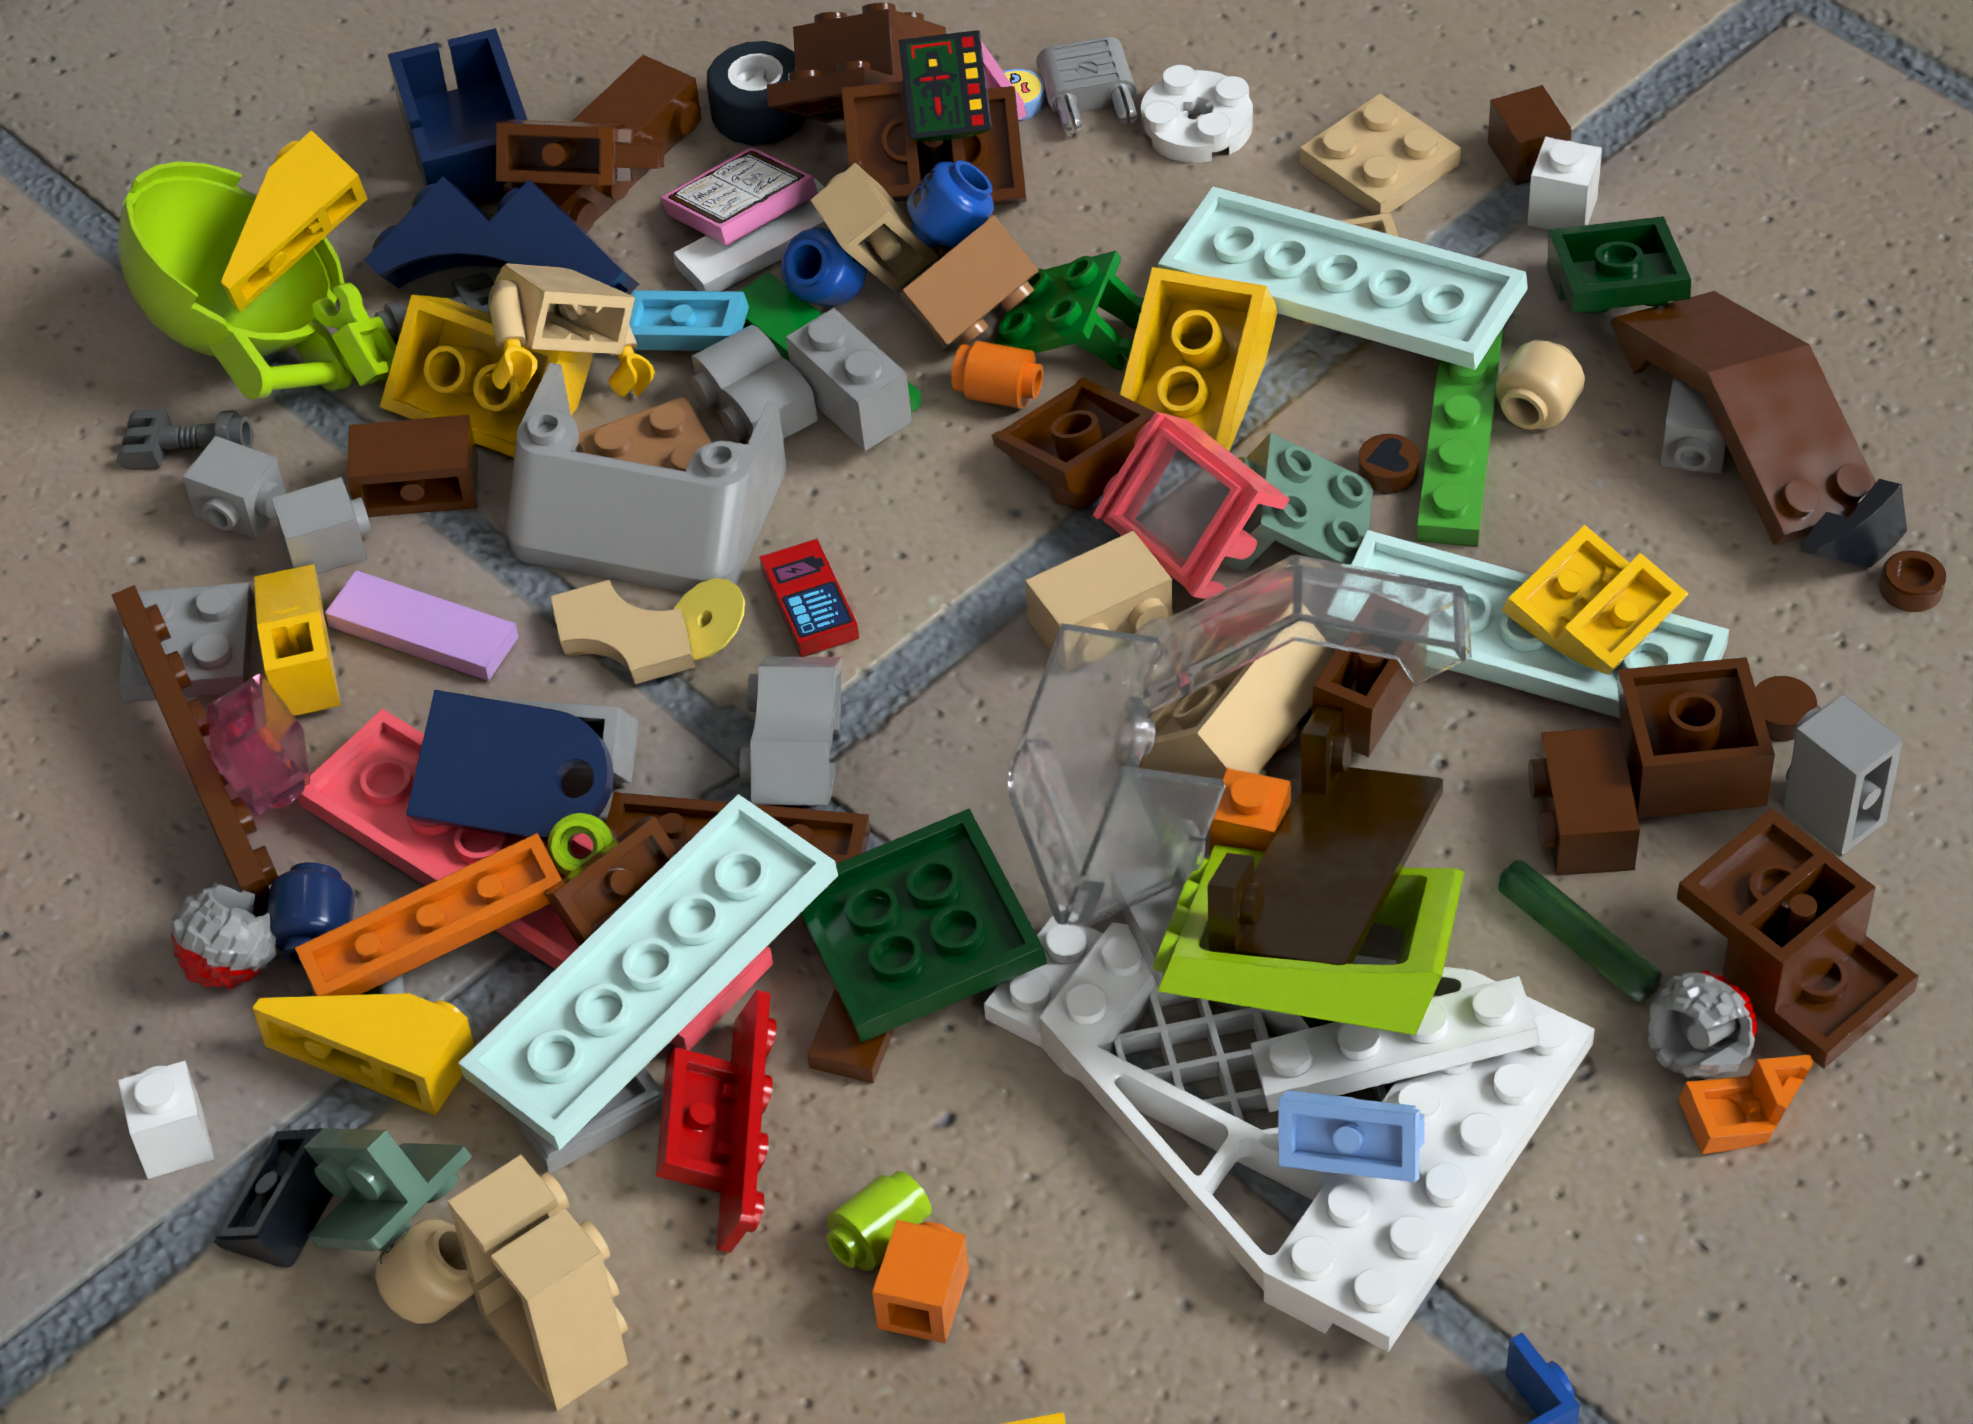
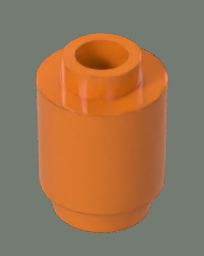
(997, 374)

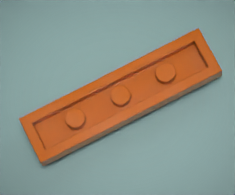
(430, 920)

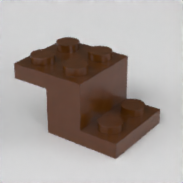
(845, 53)
(882, 143)
(1798, 936)

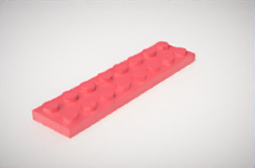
(367, 796)

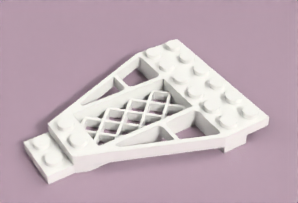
(1365, 1242)

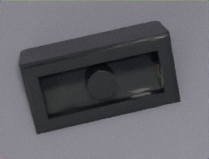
(277, 1203)

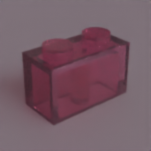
(258, 745)

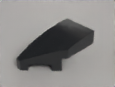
(1866, 533)

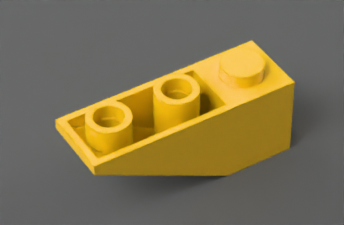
(295, 639)

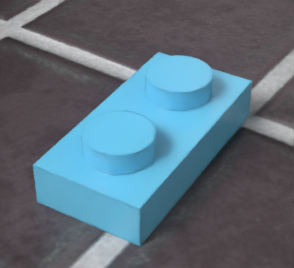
(686, 318)

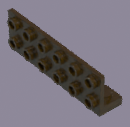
(1327, 861)

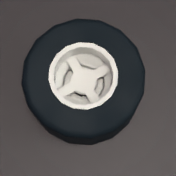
(739, 93)

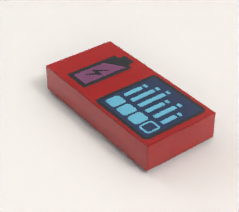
(809, 597)

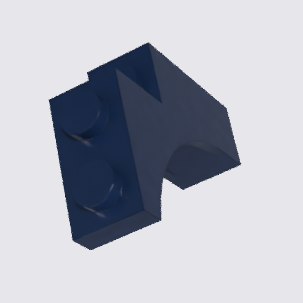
(453, 232)

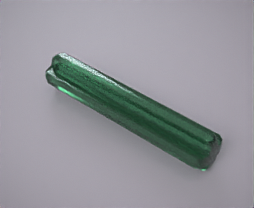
(1580, 931)

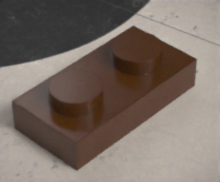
(610, 878)

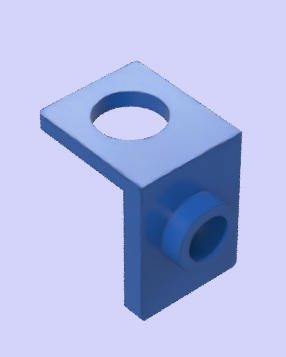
(1541, 1384)

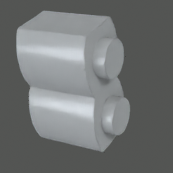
(742, 376)

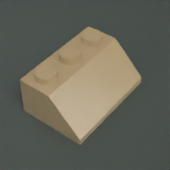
(1239, 716)

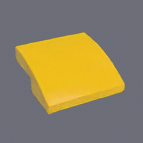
(1594, 602)

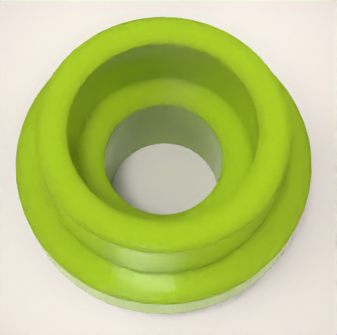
(564, 832)

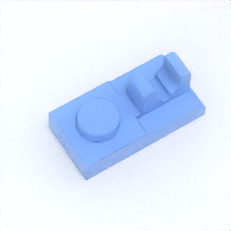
(1349, 1136)

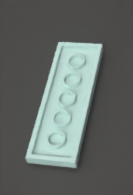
(1351, 276)
(1515, 657)
(648, 971)

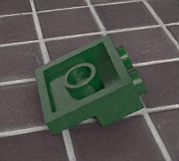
(1617, 265)

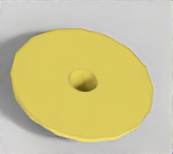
(711, 615)

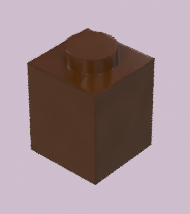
(1519, 129)

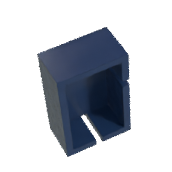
(457, 128)

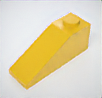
(295, 208)
(374, 1040)

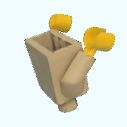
(562, 313)

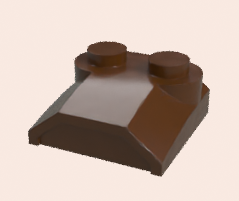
(1076, 440)

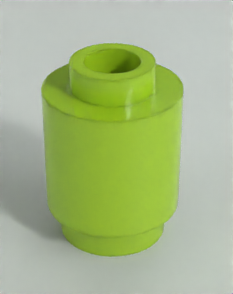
(866, 1221)

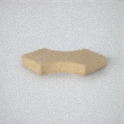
(605, 625)

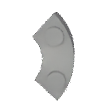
(793, 730)

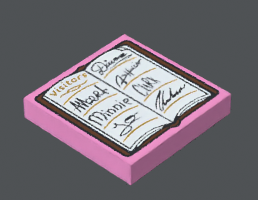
(739, 196)

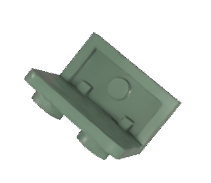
(1325, 509)

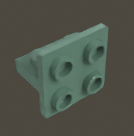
(379, 1183)

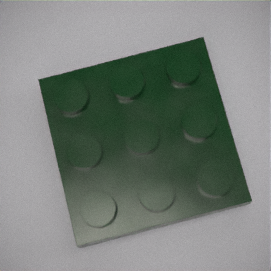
(920, 926)

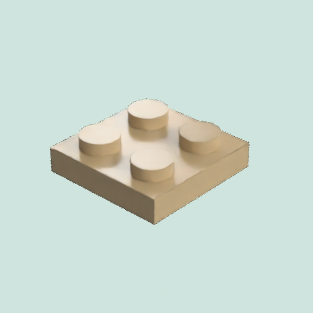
(1380, 156)

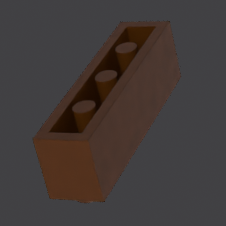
(651, 100)

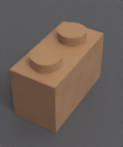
(969, 284)

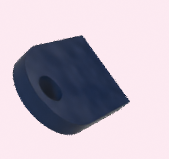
(504, 767)

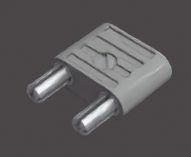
(1087, 78)

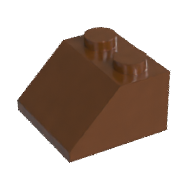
(1694, 737)

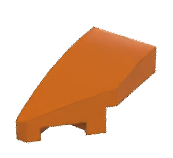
(1743, 1109)

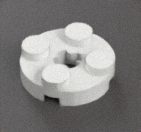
(1220, 100)

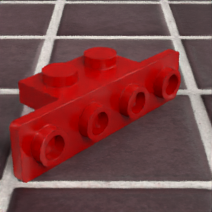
(715, 1118)

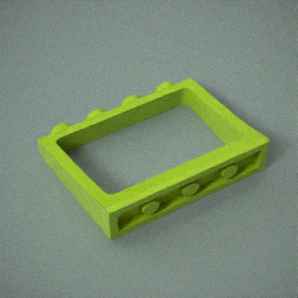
(1356, 994)

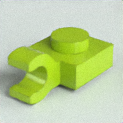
(363, 341)

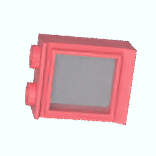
(1186, 501)

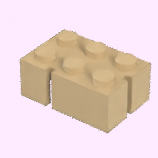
(541, 1280)

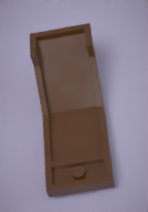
(1765, 402)

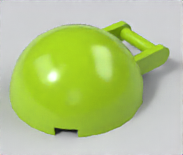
(173, 254)

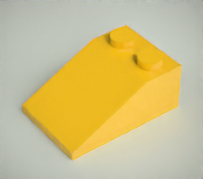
(1200, 349)

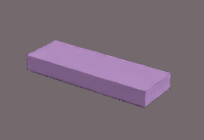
(422, 625)

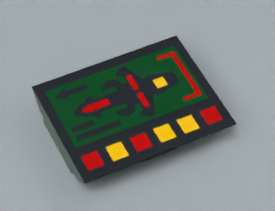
(945, 86)

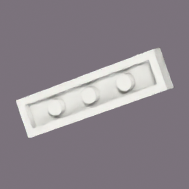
(1353, 1057)

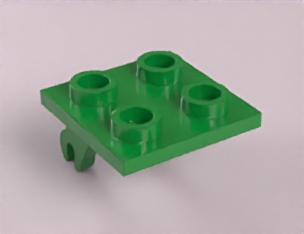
(1065, 306)

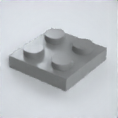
(209, 632)

